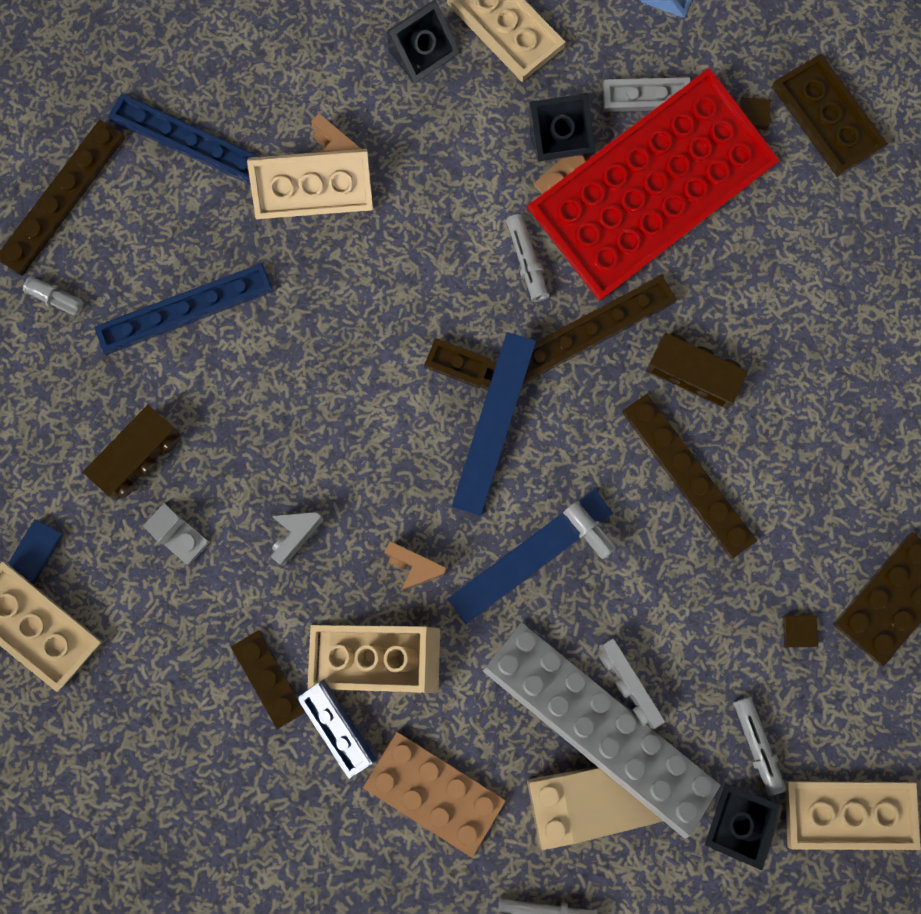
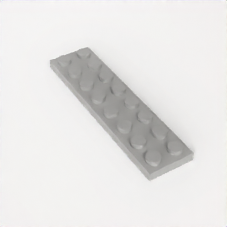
(603, 730)

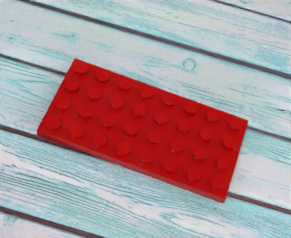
(653, 184)

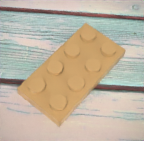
(511, 32)
(310, 183)
(41, 631)
(852, 815)

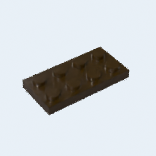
(829, 115)
(887, 605)

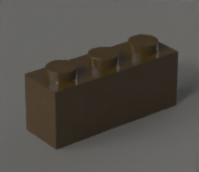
(697, 370)
(132, 454)

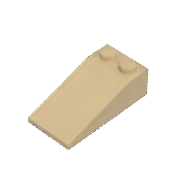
(375, 658)
(583, 807)

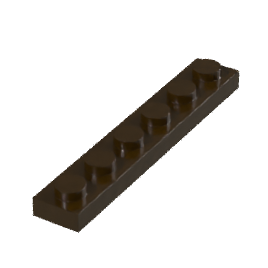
(60, 197)
(599, 326)
(689, 476)

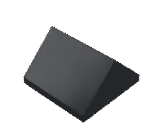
(422, 42)
(561, 127)
(743, 826)

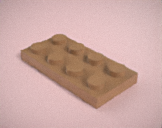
(434, 794)

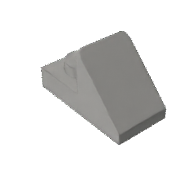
(301, 529)
(176, 534)

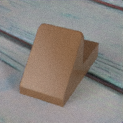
(330, 137)
(422, 569)

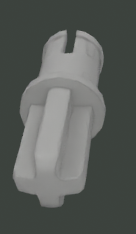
(52, 295)
(589, 530)

